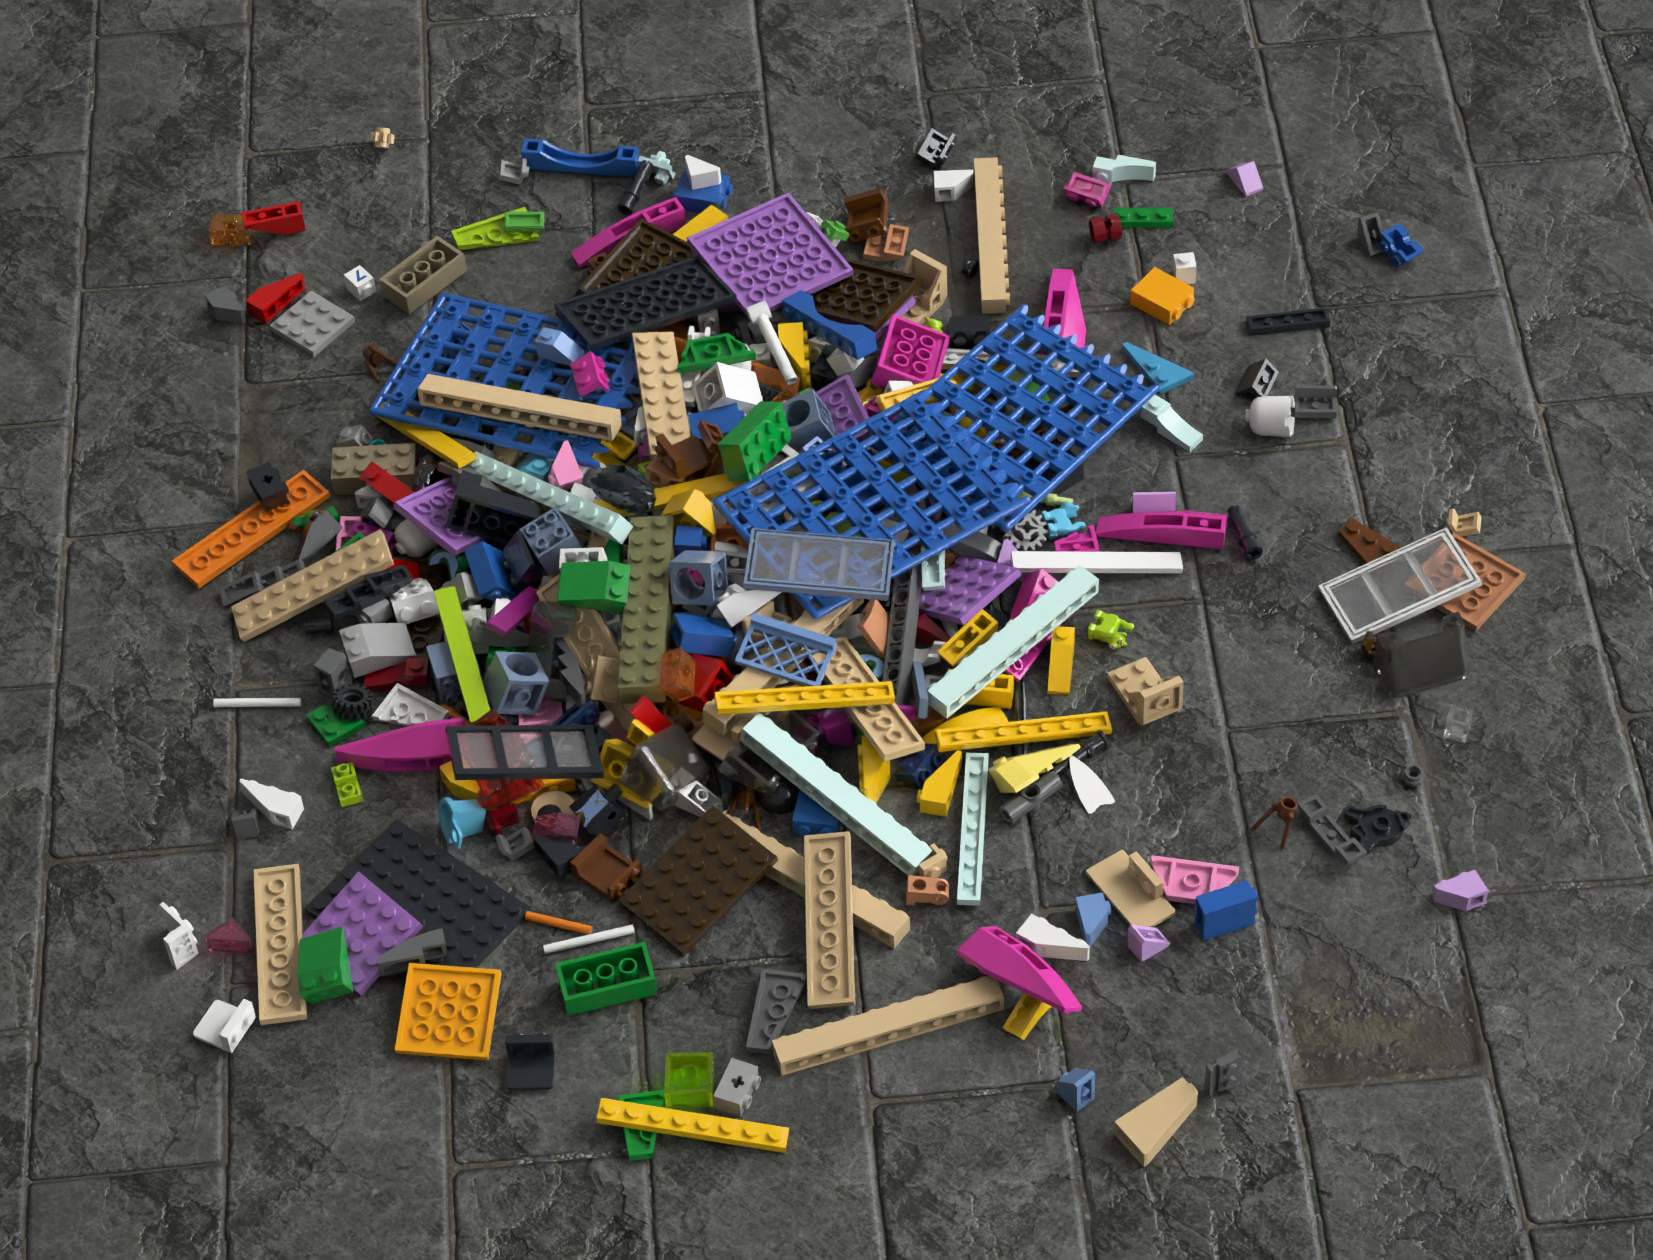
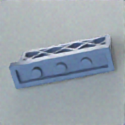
(788, 634)

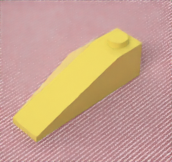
(1019, 771)

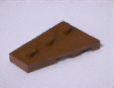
(1365, 541)

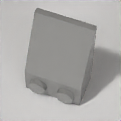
(376, 646)

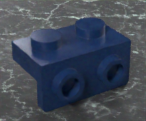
(579, 716)
(920, 765)

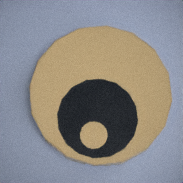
(551, 803)

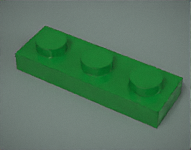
(1145, 217)

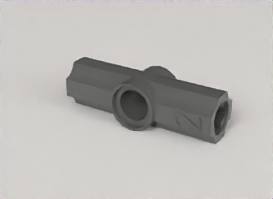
(1030, 797)

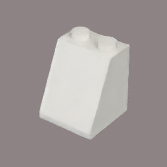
(725, 386)

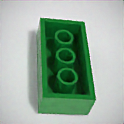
(754, 441)
(606, 978)

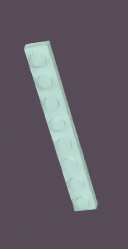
(972, 829)

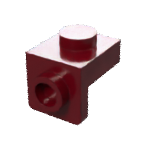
(502, 817)

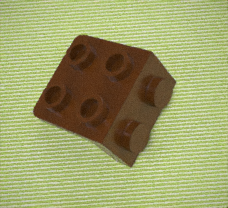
(683, 457)

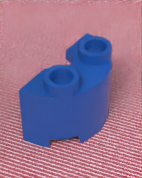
(1399, 246)

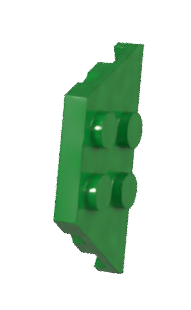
(707, 351)

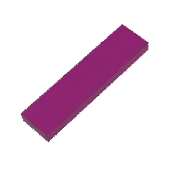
(513, 612)

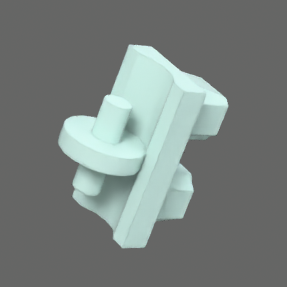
(661, 167)

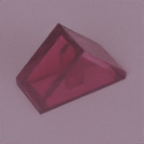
(229, 938)

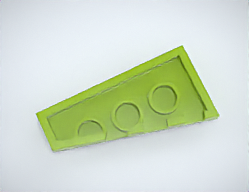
(490, 233)

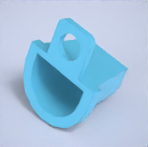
(460, 819)

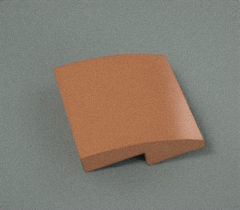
(887, 246)
(875, 627)

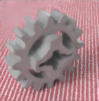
(1033, 527)

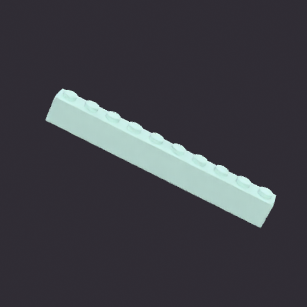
(569, 505)
(1012, 641)
(835, 794)

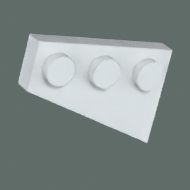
(408, 708)

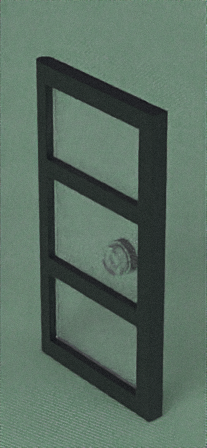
(524, 752)

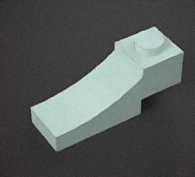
(1123, 169)
(1170, 423)
(933, 571)

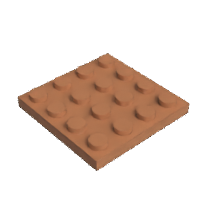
(1498, 583)

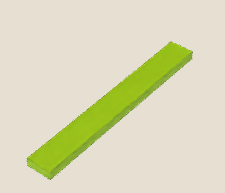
(462, 653)

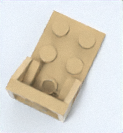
(932, 291)
(1145, 692)

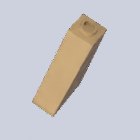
(1156, 1120)

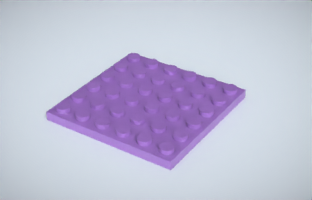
(770, 253)

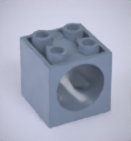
(807, 419)
(546, 538)
(711, 566)
(444, 673)
(515, 683)

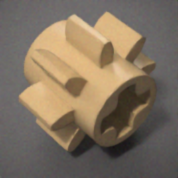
(382, 138)

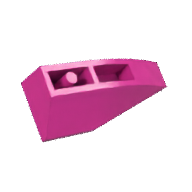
(666, 215)
(1065, 307)
(1172, 527)
(1031, 588)
(405, 749)
(1017, 965)

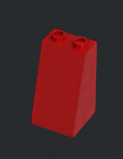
(710, 677)

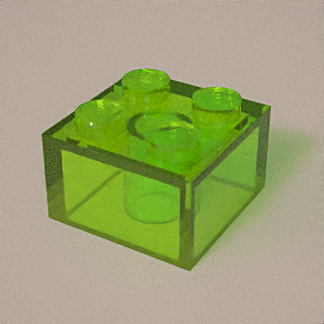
(689, 1079)

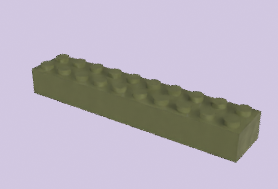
(647, 608)

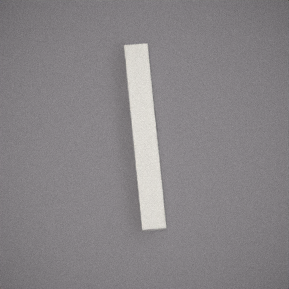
(1098, 562)

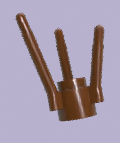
(375, 356)
(746, 797)
(1285, 811)

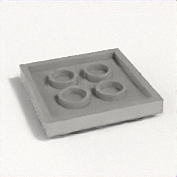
(312, 323)

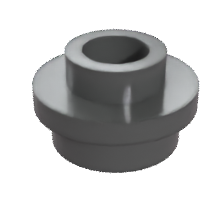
(1413, 770)

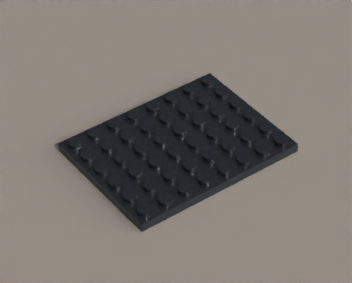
(435, 892)

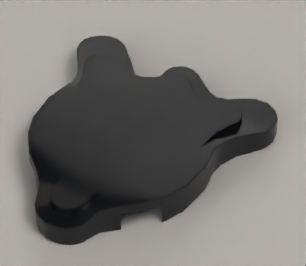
(1377, 825)

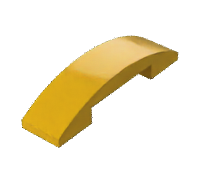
(972, 718)

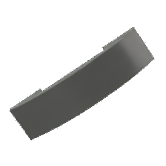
(1329, 832)

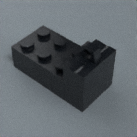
(488, 511)

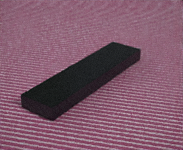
(1288, 321)

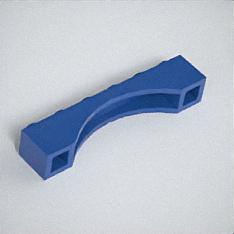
(616, 162)
(851, 339)

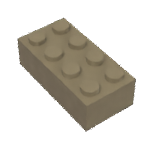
(423, 274)
(350, 463)

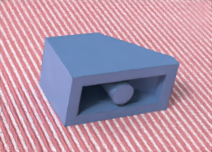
(557, 347)
(1092, 915)
(1077, 1087)

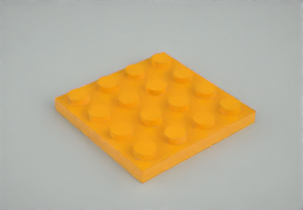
(448, 1011)

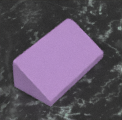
(1154, 502)

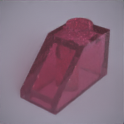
(558, 825)

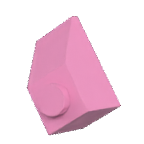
(565, 469)

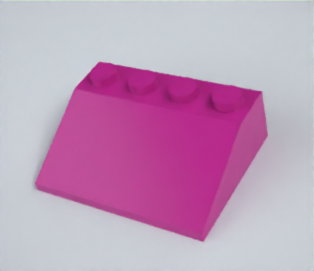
(909, 353)

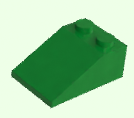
(594, 585)
(324, 966)

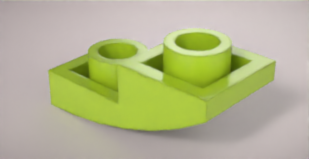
(347, 784)

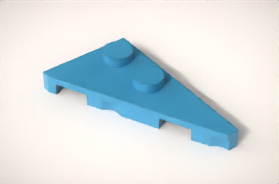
(1158, 369)

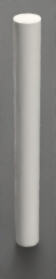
(257, 702)
(588, 939)

